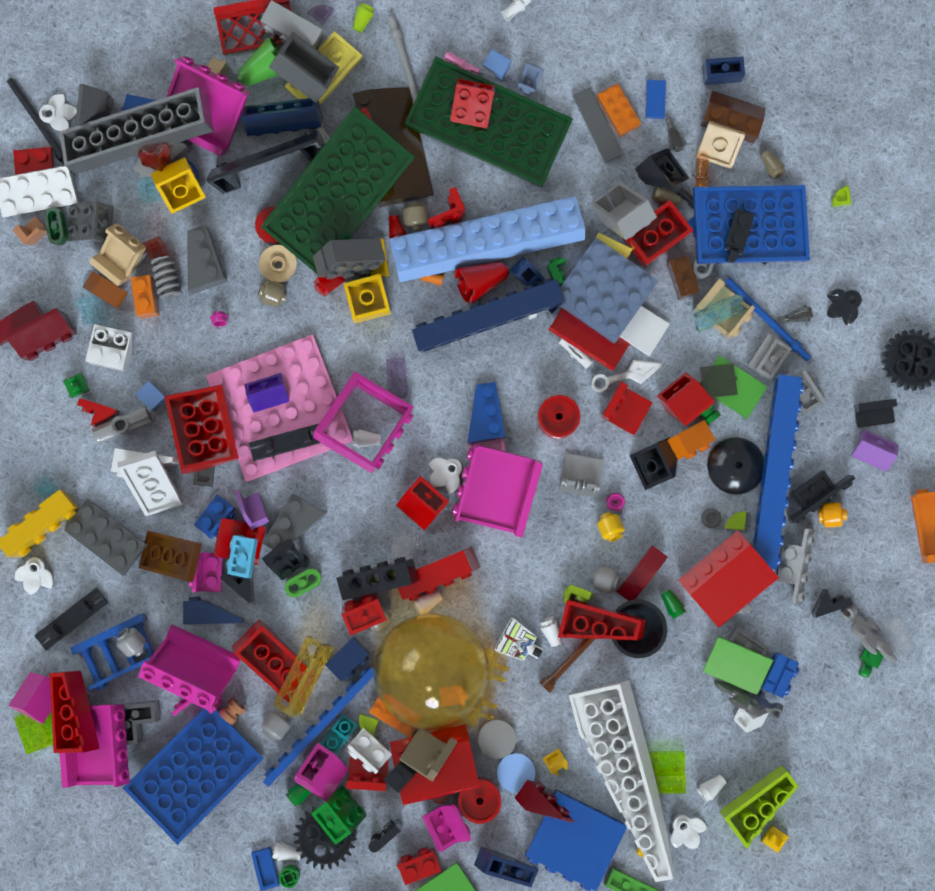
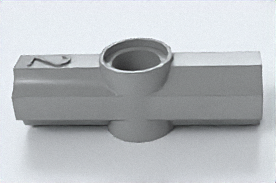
(110, 429)

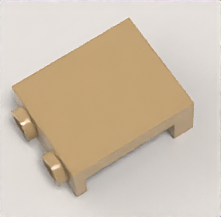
(118, 255)
(730, 326)

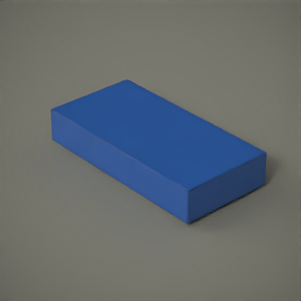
(655, 99)
(265, 868)

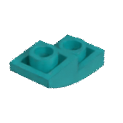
(339, 734)

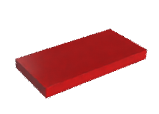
(588, 340)

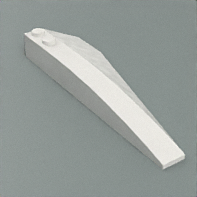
(616, 740)

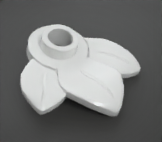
(60, 112)
(443, 475)
(32, 578)
(689, 833)

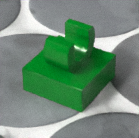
(76, 385)

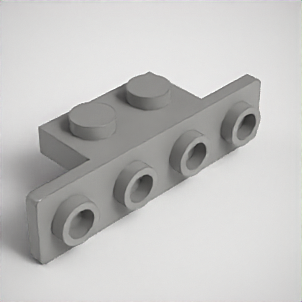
(795, 564)

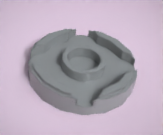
(497, 739)

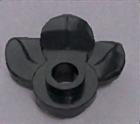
(841, 307)

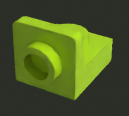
(580, 593)

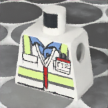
(518, 641)

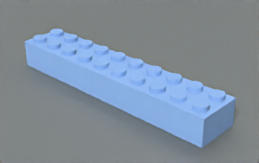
(488, 239)

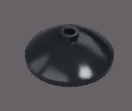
(724, 472)
(654, 631)

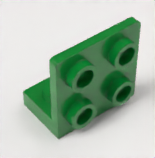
(339, 815)

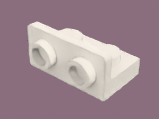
(369, 751)

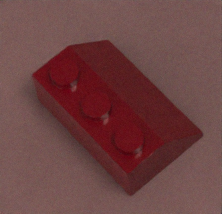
(41, 334)

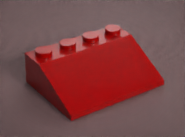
(201, 428)
(728, 578)
(455, 775)

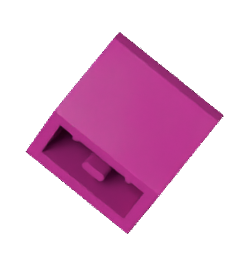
(321, 772)

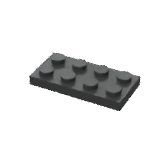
(105, 537)

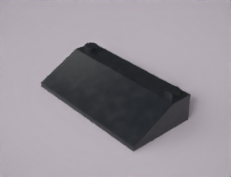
(225, 177)

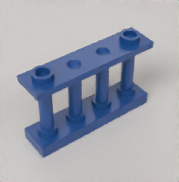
(101, 641)

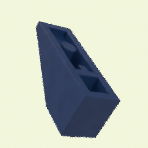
(528, 275)
(204, 612)
(505, 867)

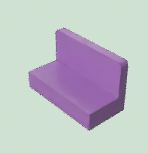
(876, 450)
(252, 509)

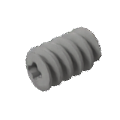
(164, 277)

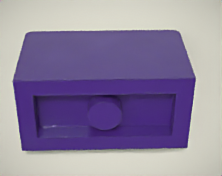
(266, 392)

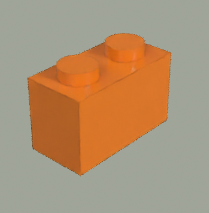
(144, 296)
(689, 441)

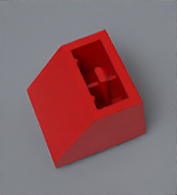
(685, 399)
(422, 503)

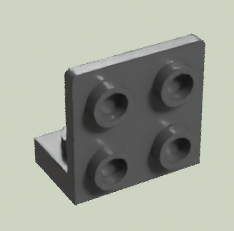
(89, 221)

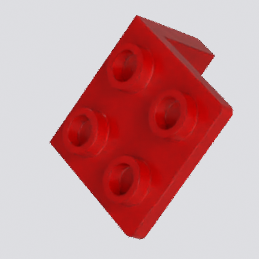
(472, 103)
(453, 215)
(626, 409)
(234, 527)
(362, 613)
(361, 779)

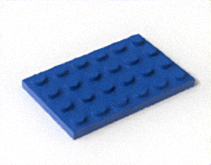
(777, 228)
(193, 774)

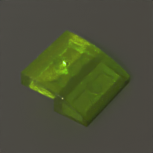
(33, 734)
(669, 771)

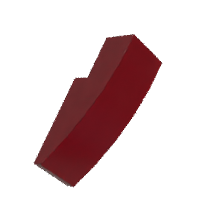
(19, 318)
(642, 573)

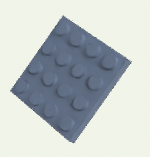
(606, 290)

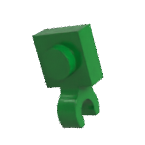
(870, 660)

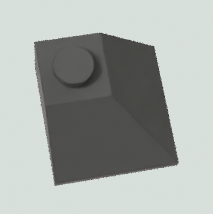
(92, 104)

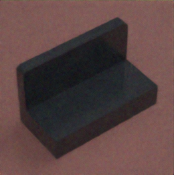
(875, 413)

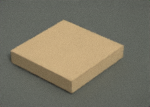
(720, 144)

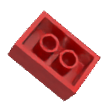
(659, 235)

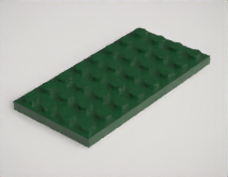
(519, 135)
(338, 187)

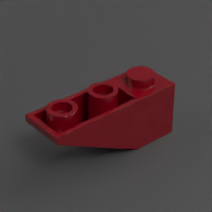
(537, 800)

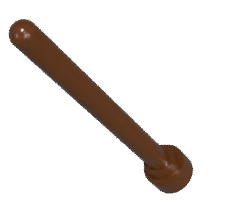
(549, 682)

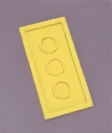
(341, 54)

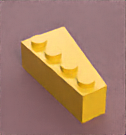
(38, 524)

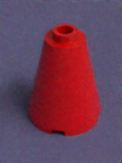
(480, 279)

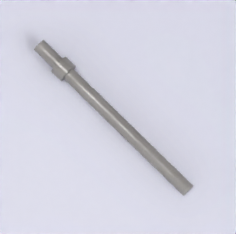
(397, 36)

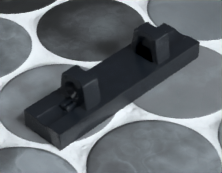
(283, 443)
(71, 619)

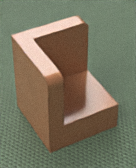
(31, 232)

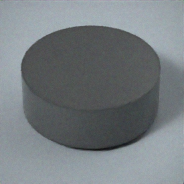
(711, 518)

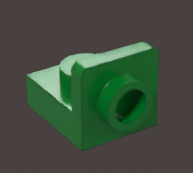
(553, 271)

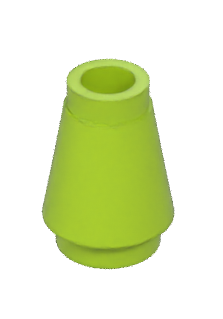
(362, 17)

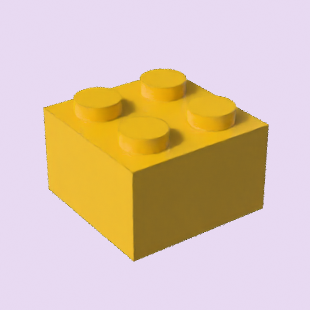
(178, 185)
(367, 298)

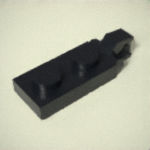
(738, 234)

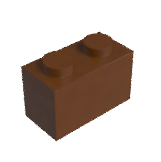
(683, 277)

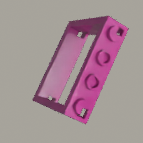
(380, 394)

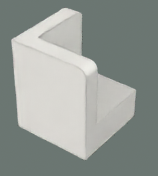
(749, 721)

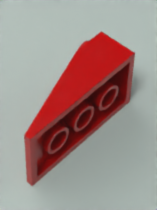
(267, 656)

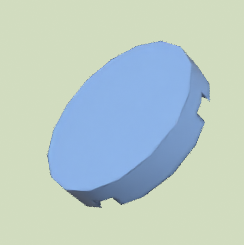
(515, 771)

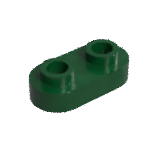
(56, 227)

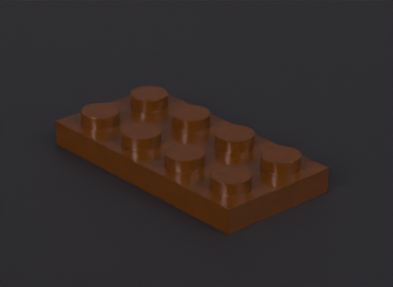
(170, 556)

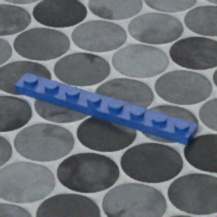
(312, 732)

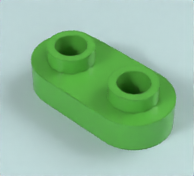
(303, 583)

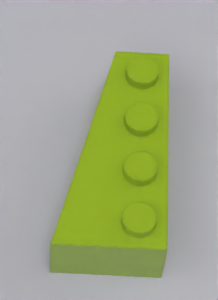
(758, 804)

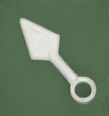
(638, 371)

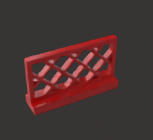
(239, 10)

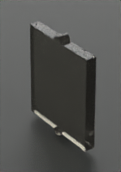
(719, 380)

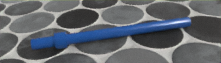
(794, 344)

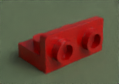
(418, 866)

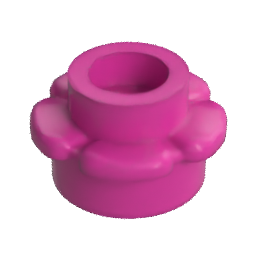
(219, 318)
(620, 502)

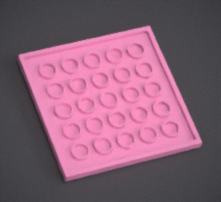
(309, 397)

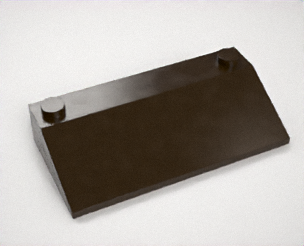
(390, 110)

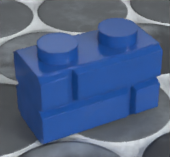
(780, 674)

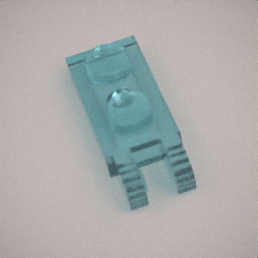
(718, 312)

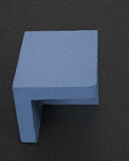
(497, 64)
(151, 396)

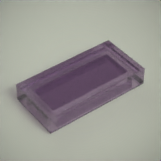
(397, 376)

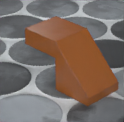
(105, 289)

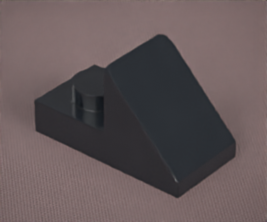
(244, 589)
(825, 606)
(400, 776)

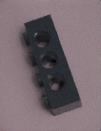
(350, 587)

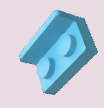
(242, 556)

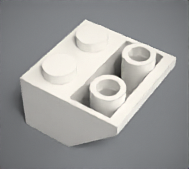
(110, 348)

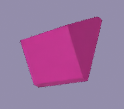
(33, 698)

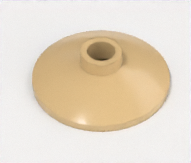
(276, 254)

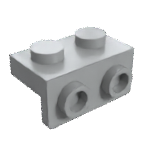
(811, 395)

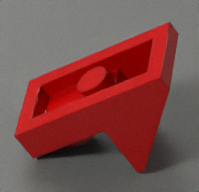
(101, 414)

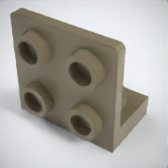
(427, 754)

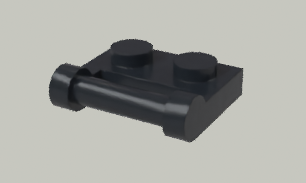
(281, 564)
(390, 830)

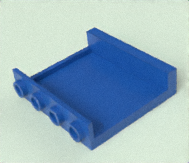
(579, 848)

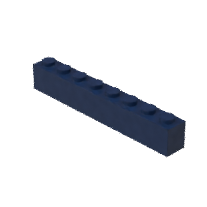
(488, 316)

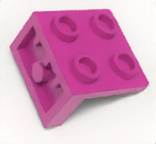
(208, 574)

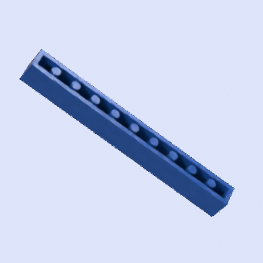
(776, 468)

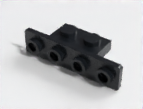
(815, 492)

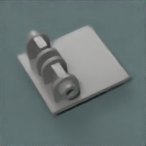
(581, 475)

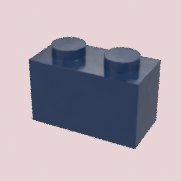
(723, 70)
(347, 659)

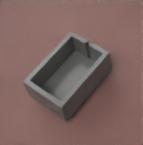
(304, 67)
(349, 258)

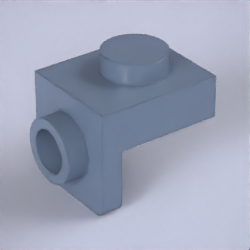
(530, 78)

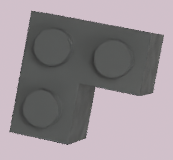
(136, 715)

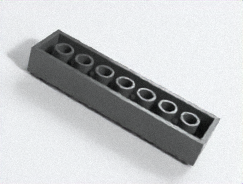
(137, 128)

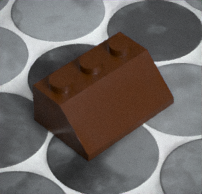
(734, 114)

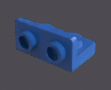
(211, 517)

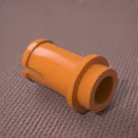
(435, 279)

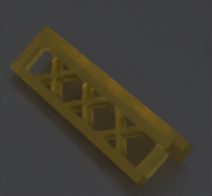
(308, 681)

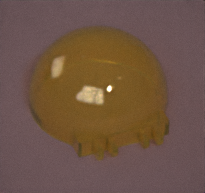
(435, 673)

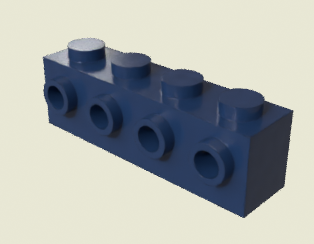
(281, 117)

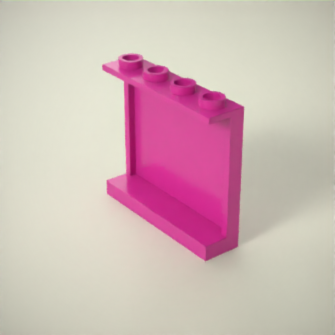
(225, 101)
(497, 489)
(190, 667)
(103, 765)

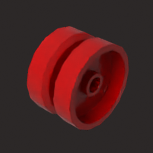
(558, 428)
(482, 812)

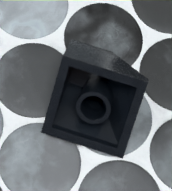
(661, 170)
(655, 464)

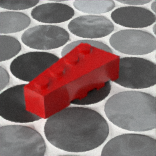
(441, 572)
(596, 622)
(71, 714)

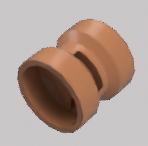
(232, 711)

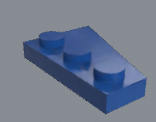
(486, 415)

